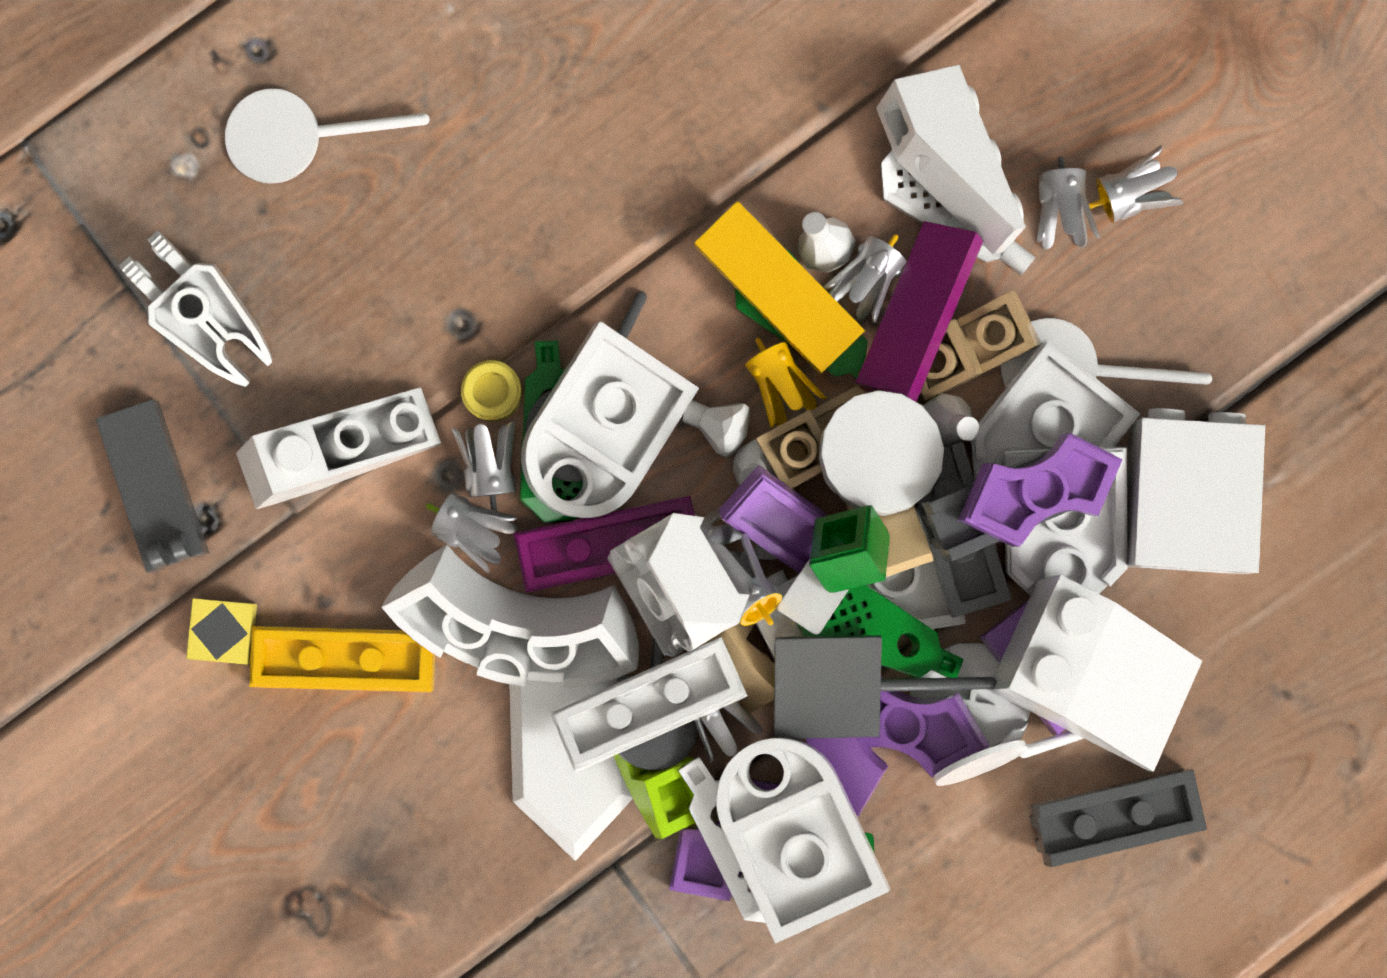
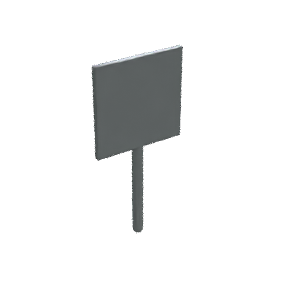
(835, 686)

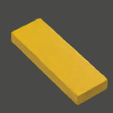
(779, 287)
(339, 659)

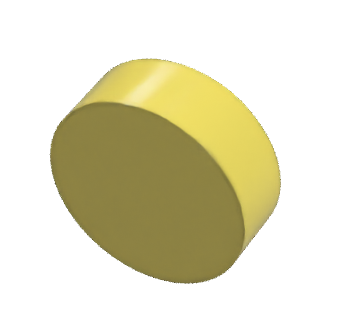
(491, 391)

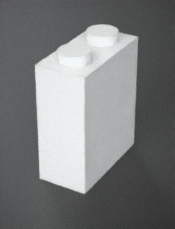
(1195, 492)

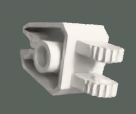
(198, 311)

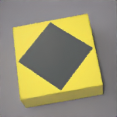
(221, 631)

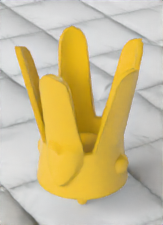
(778, 374)

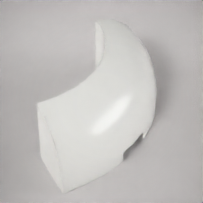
(513, 633)

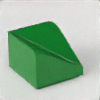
(849, 549)

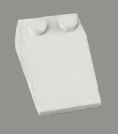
(1096, 670)

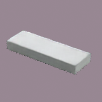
(648, 704)

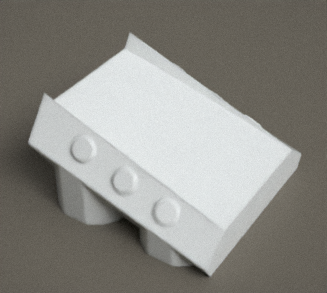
(678, 584)

